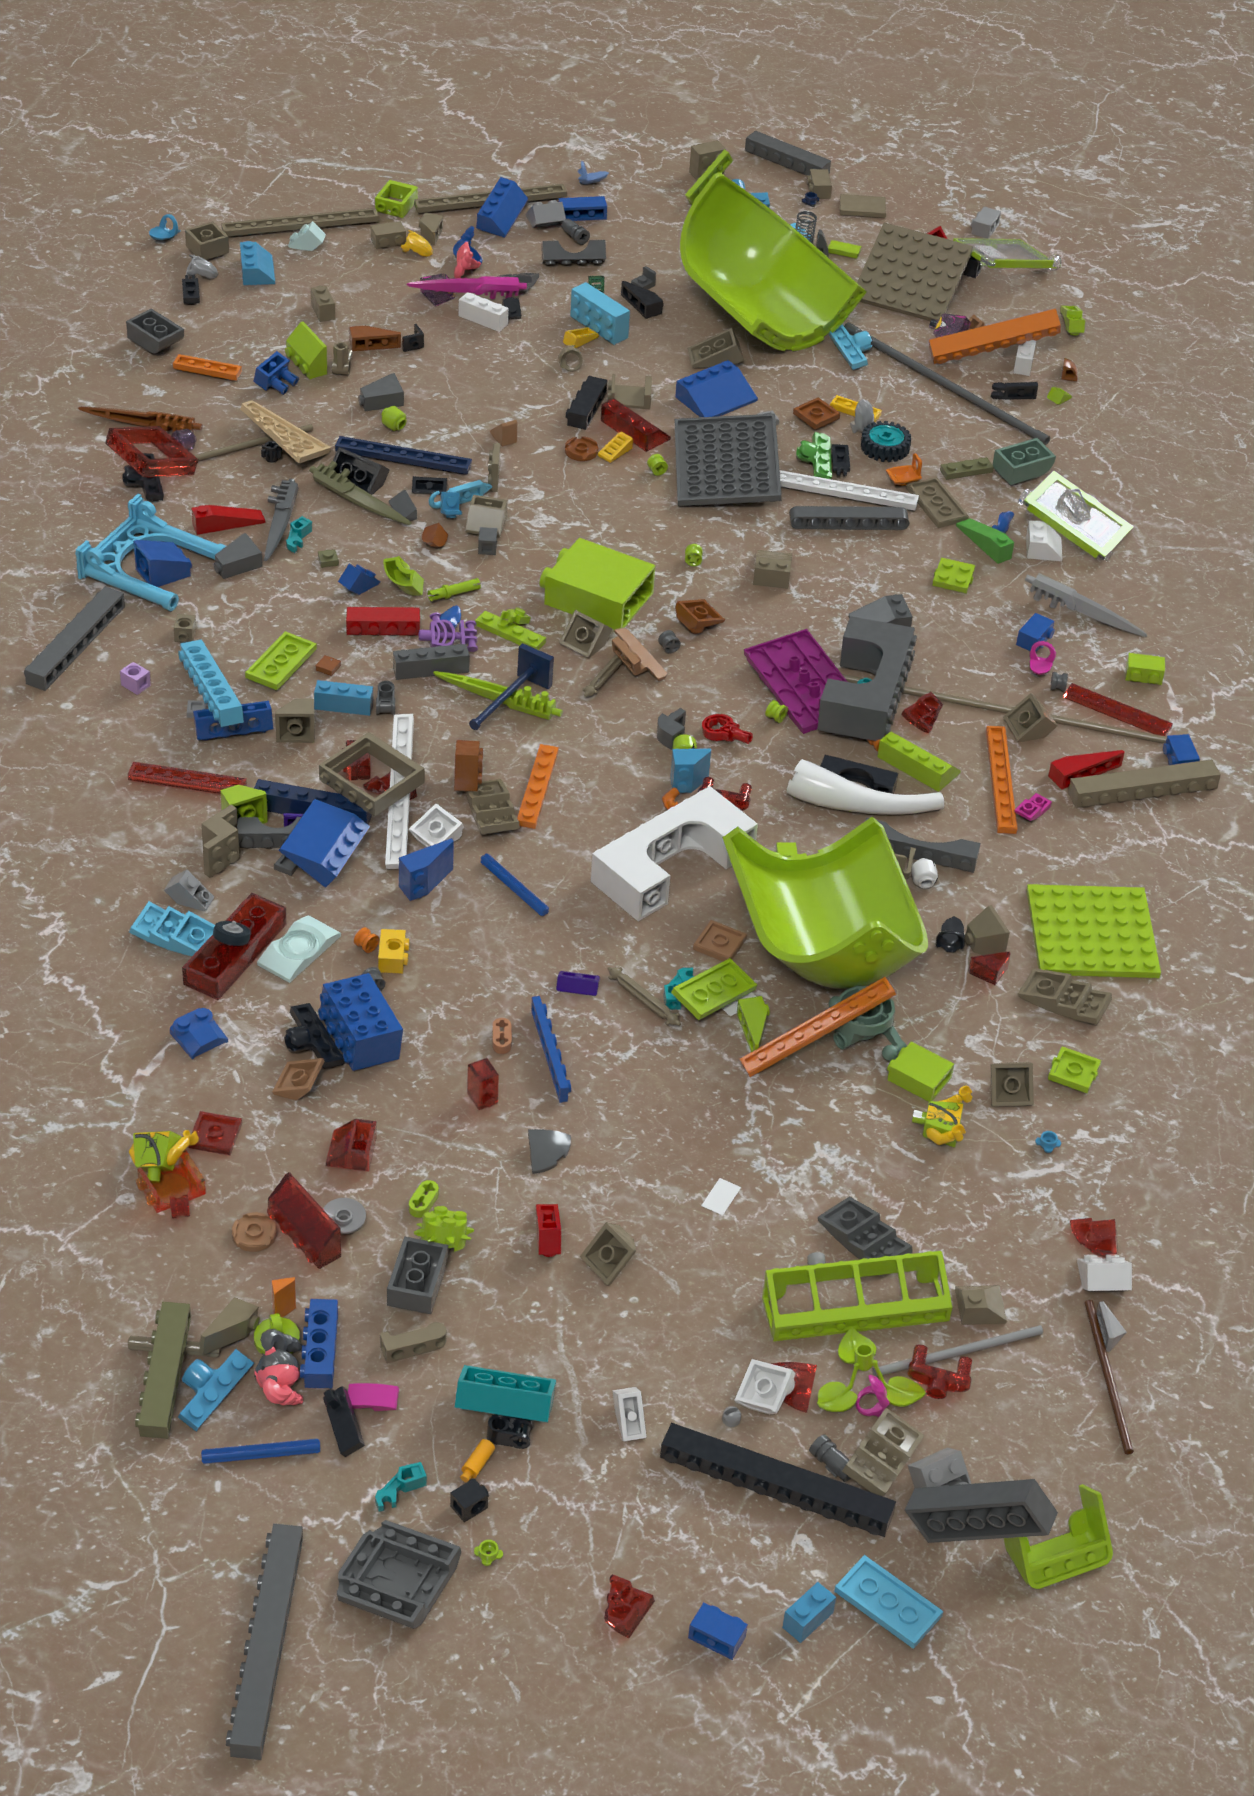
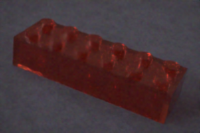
(218, 964)

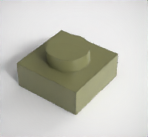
(328, 558)

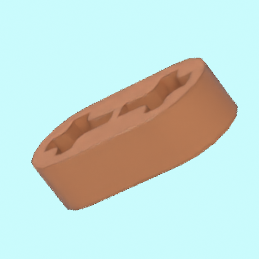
(498, 1035)

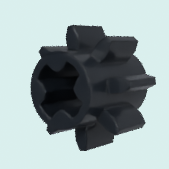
(271, 451)

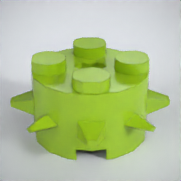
(445, 1227)

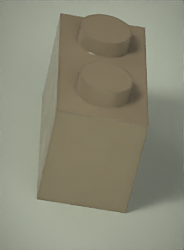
(820, 183)
(388, 235)
(322, 303)

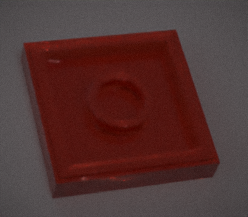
(216, 1133)

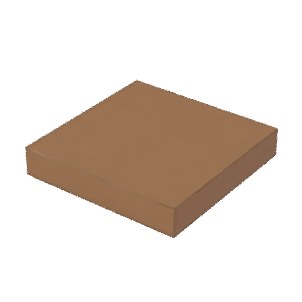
(719, 941)

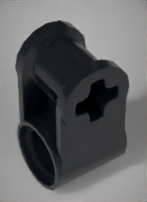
(509, 1431)

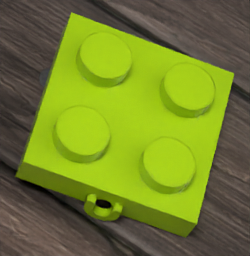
(953, 575)
(1074, 1069)

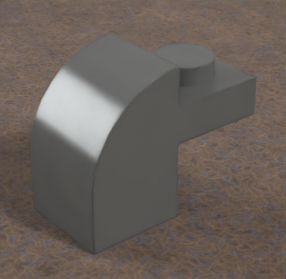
(670, 727)

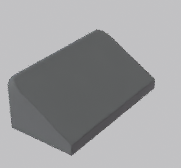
(403, 504)

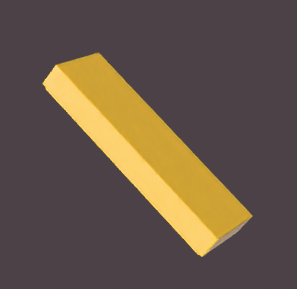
(848, 407)

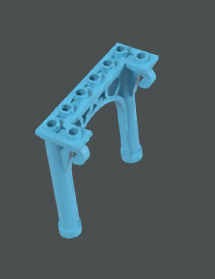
(140, 520)

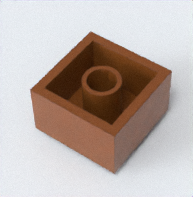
(468, 765)

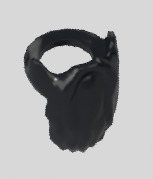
(951, 935)

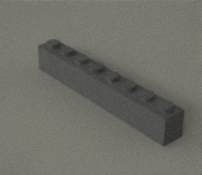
(74, 638)

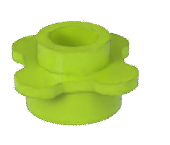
(488, 1546)

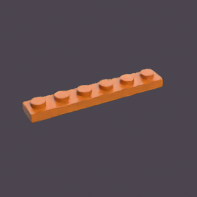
(537, 786)

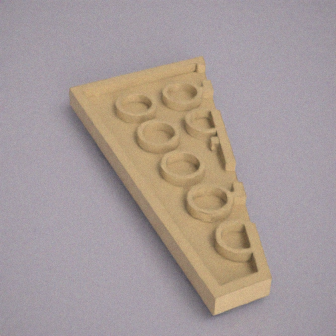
(292, 439)

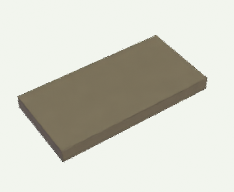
(937, 502)

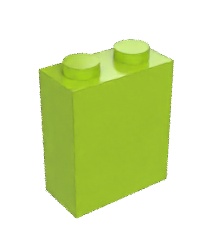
(920, 1071)

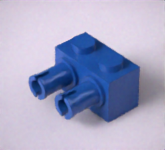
(272, 370)

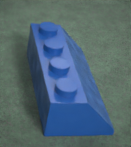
(501, 208)

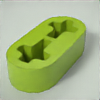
(426, 1200)

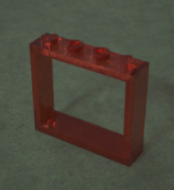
(179, 459)

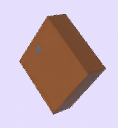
(328, 665)

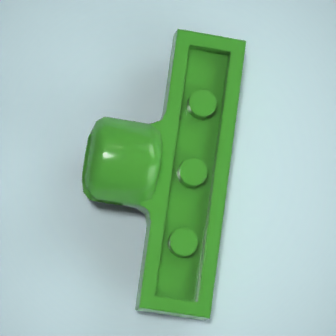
(818, 453)

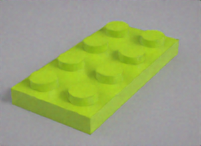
(281, 660)
(714, 988)

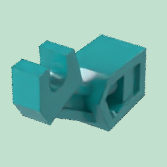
(298, 530)
(669, 999)
(389, 1491)

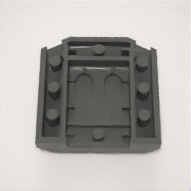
(397, 1573)

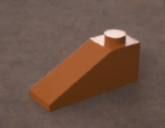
(372, 338)

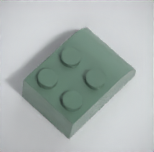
(1023, 461)

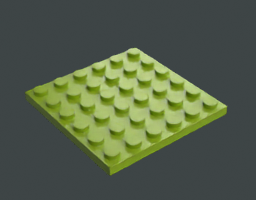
(1093, 930)

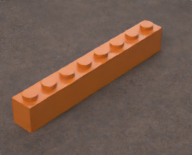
(994, 336)

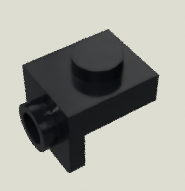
(514, 310)

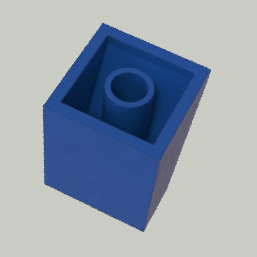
(160, 562)

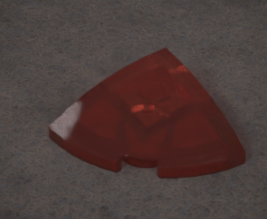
(1096, 1236)
(804, 1380)

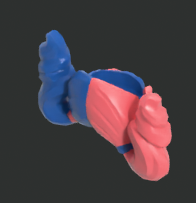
(466, 256)

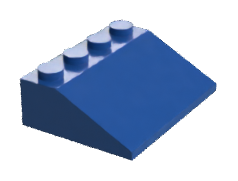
(715, 390)
(324, 840)

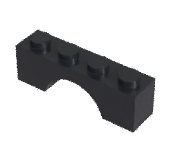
(870, 776)

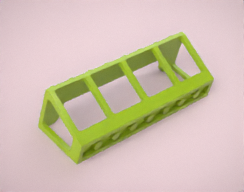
(863, 1316)

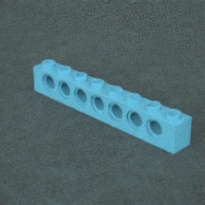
(211, 683)

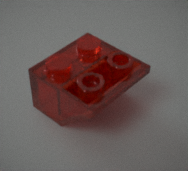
(353, 1145)

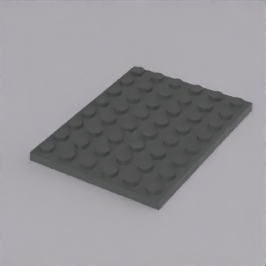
(727, 460)

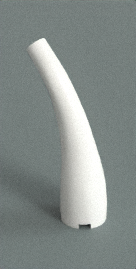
(832, 791)

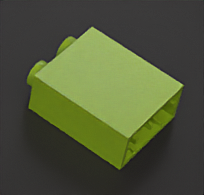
(598, 583)

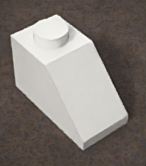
(629, 1413)

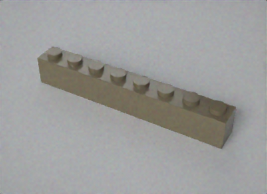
(1144, 783)

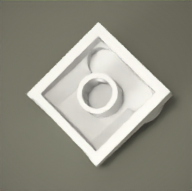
(436, 827)
(765, 1387)

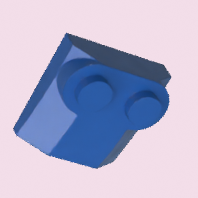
(197, 1032)

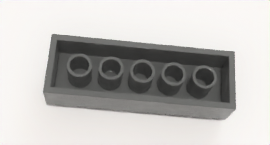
(981, 1511)

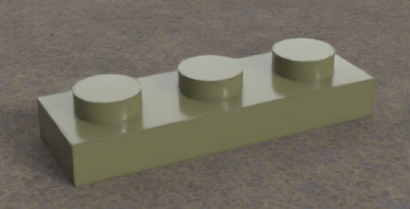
(966, 468)

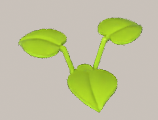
(861, 1351)

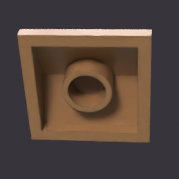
(297, 1078)

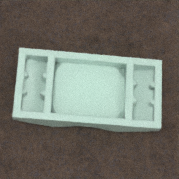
(297, 948)

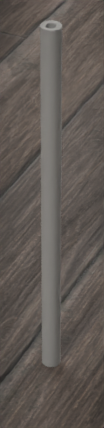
(964, 1349)

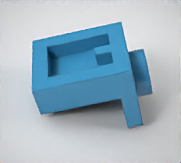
(450, 504)

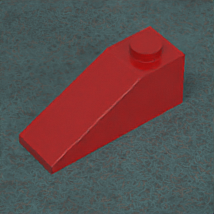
(548, 1229)

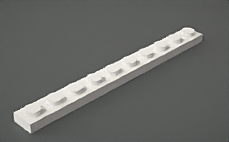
(848, 490)
(399, 812)

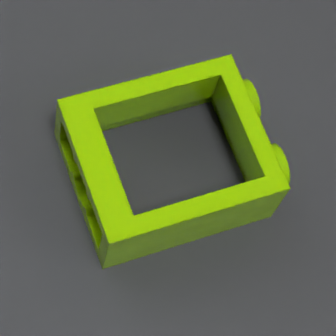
(396, 190)

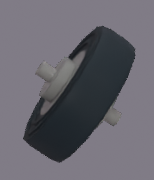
(231, 933)

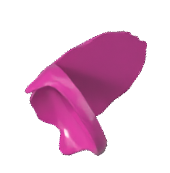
(1038, 664)
(880, 1391)

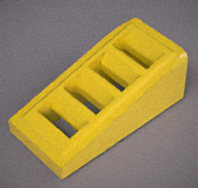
(579, 336)
(617, 447)

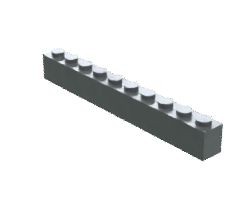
(266, 1642)

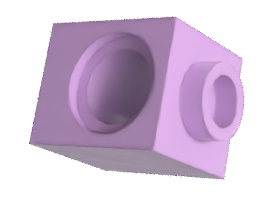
(135, 678)

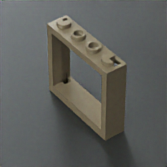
(368, 743)

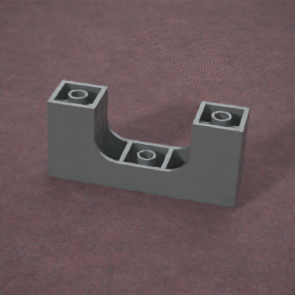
(868, 707)

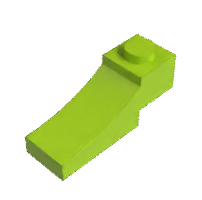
(1073, 319)

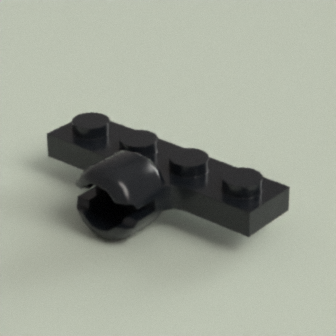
(151, 485)
(311, 1035)

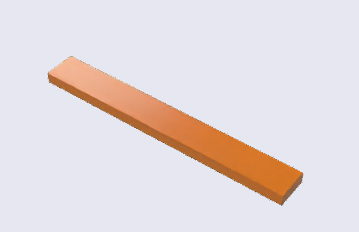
(1001, 780)
(817, 1026)

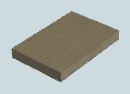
(862, 206)

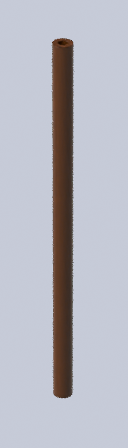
(1109, 1378)

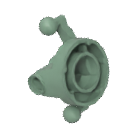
(869, 1024)

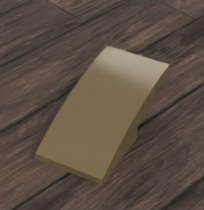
(492, 807)
(1064, 996)
(883, 1453)

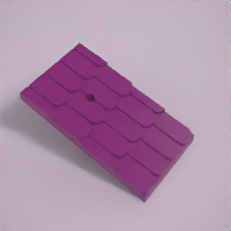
(795, 673)

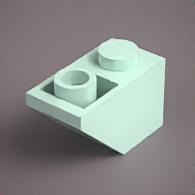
(307, 238)

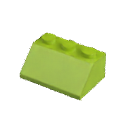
(307, 351)

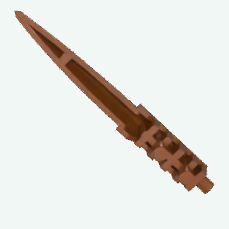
(152, 418)

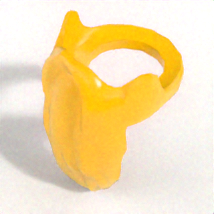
(417, 244)

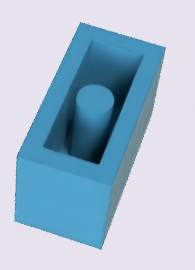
(809, 1612)

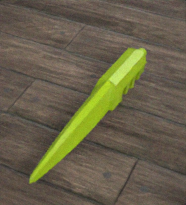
(523, 702)

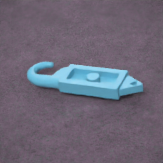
(466, 492)

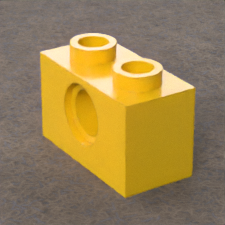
(392, 951)

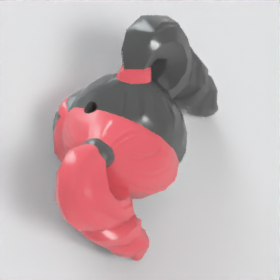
(278, 1368)

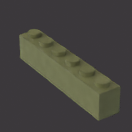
(164, 1370)

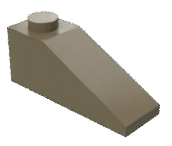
(230, 1325)

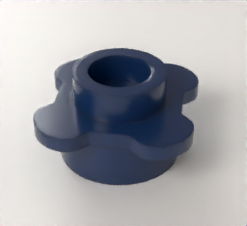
(810, 198)

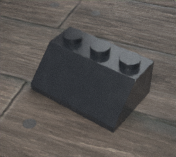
(363, 472)

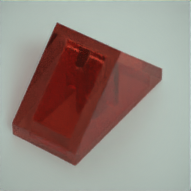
(990, 966)

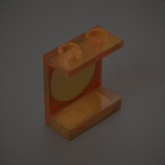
(180, 1181)

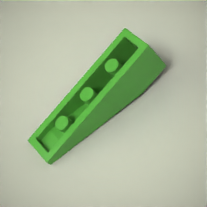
(991, 541)

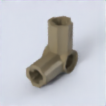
(342, 359)

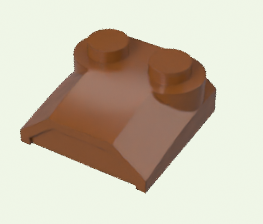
(697, 615)

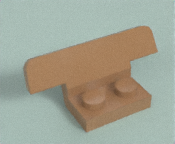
(635, 655)

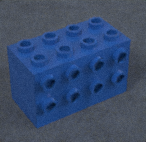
(360, 1021)

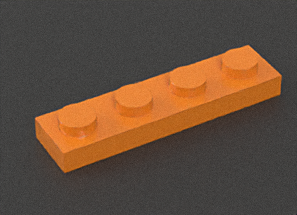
(207, 367)

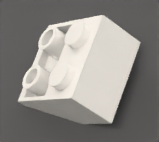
(1105, 1273)

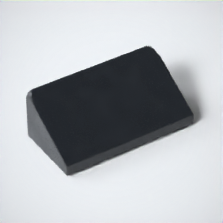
(428, 485)

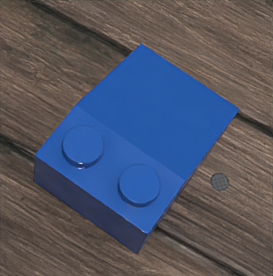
(425, 869)

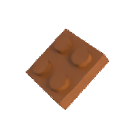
(816, 413)

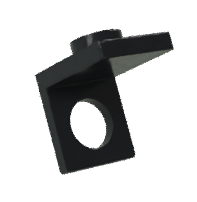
(413, 341)

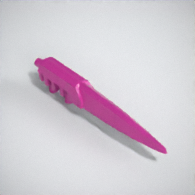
(474, 285)

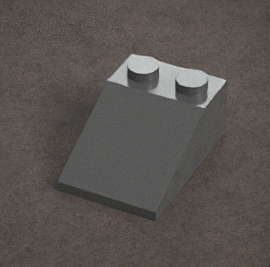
(887, 609)

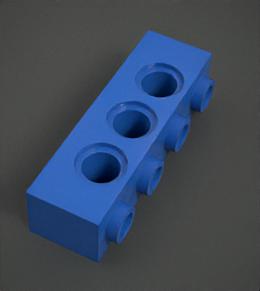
(260, 710)
(321, 1343)

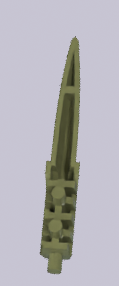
(344, 487)

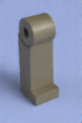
(412, 1342)

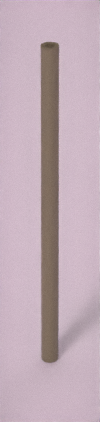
(243, 445)

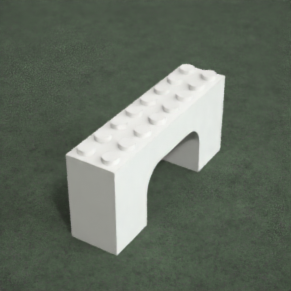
(629, 865)

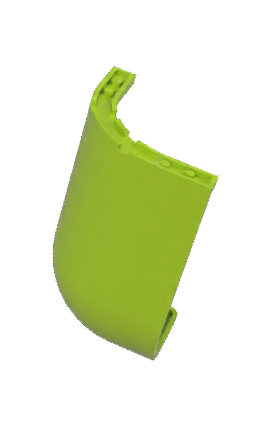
(763, 268)
(834, 913)

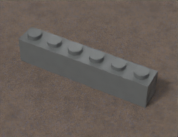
(784, 153)

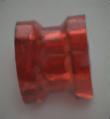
(179, 1206)

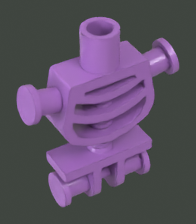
(465, 635)

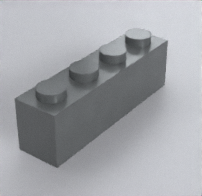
(424, 661)

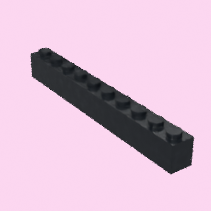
(778, 1479)

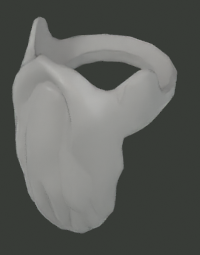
(202, 267)
(863, 416)

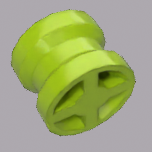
(657, 464)
(690, 557)
(776, 711)

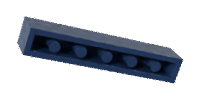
(296, 799)

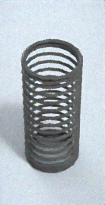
(805, 221)

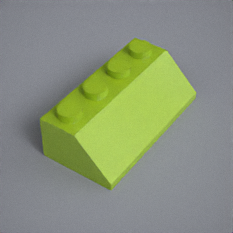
(916, 762)

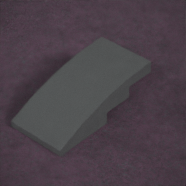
(862, 1231)

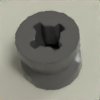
(669, 641)
(1059, 681)
(376, 975)

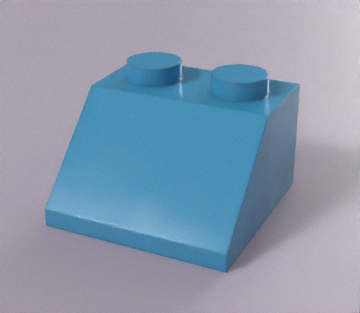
(689, 768)

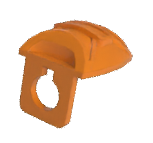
(906, 474)

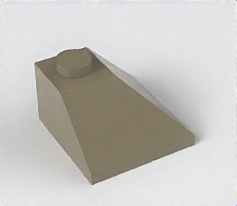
(585, 634)
(1030, 720)
(987, 933)
(1012, 1084)
(609, 1252)
(980, 1304)

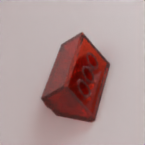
(627, 421)
(305, 1222)

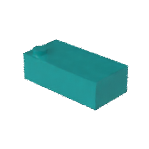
(505, 1393)

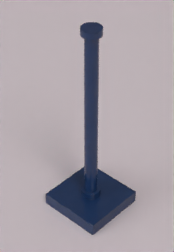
(533, 667)

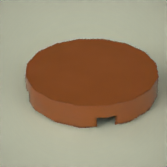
(581, 449)

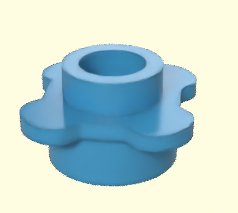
(1048, 1141)

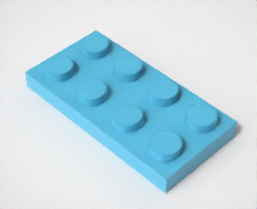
(888, 1601)

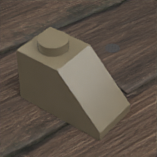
(431, 227)

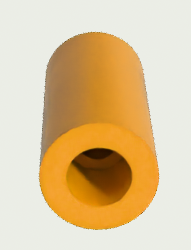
(477, 1460)

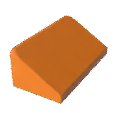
(283, 1296)

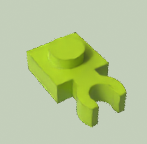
(516, 615)

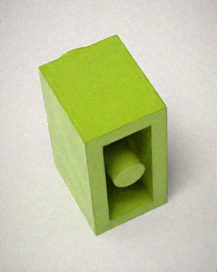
(1145, 668)

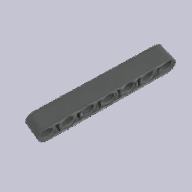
(849, 518)

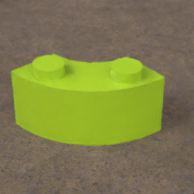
(404, 578)

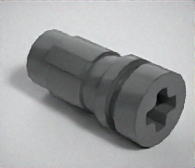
(577, 232)
(830, 1455)

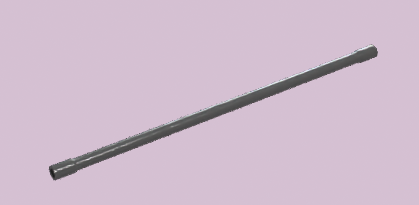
(1044, 438)

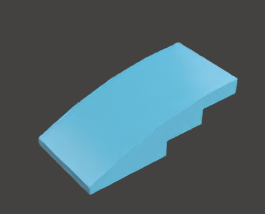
(172, 929)

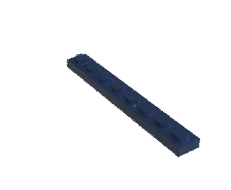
(405, 455)

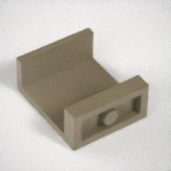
(631, 396)

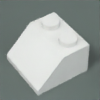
(1043, 542)

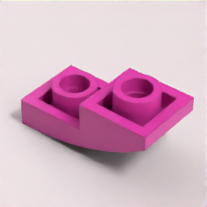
(1034, 807)
(375, 1396)

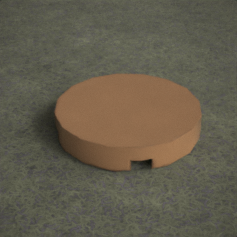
(254, 1232)

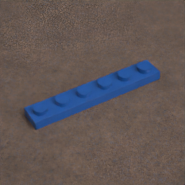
(549, 1044)

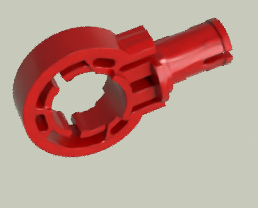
(729, 731)

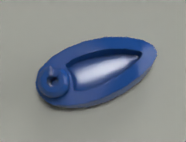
(1004, 521)
(452, 615)

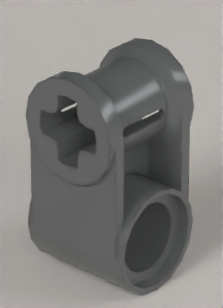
(385, 698)

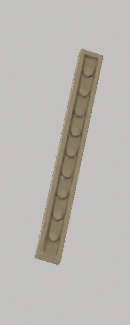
(478, 199)
(297, 222)

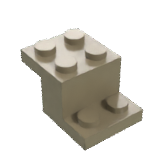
(220, 841)

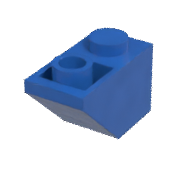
(358, 579)

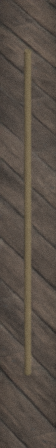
(1005, 709)

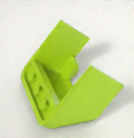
(1070, 1554)

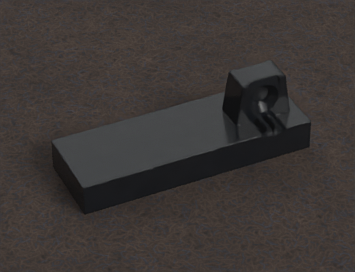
(343, 1420)

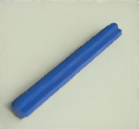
(514, 884)
(260, 1451)

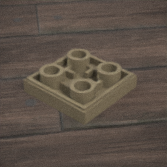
(494, 467)

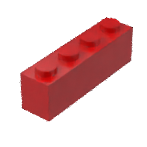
(383, 621)

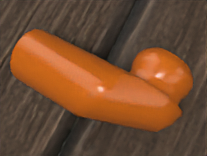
(668, 798)

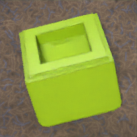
(1058, 395)

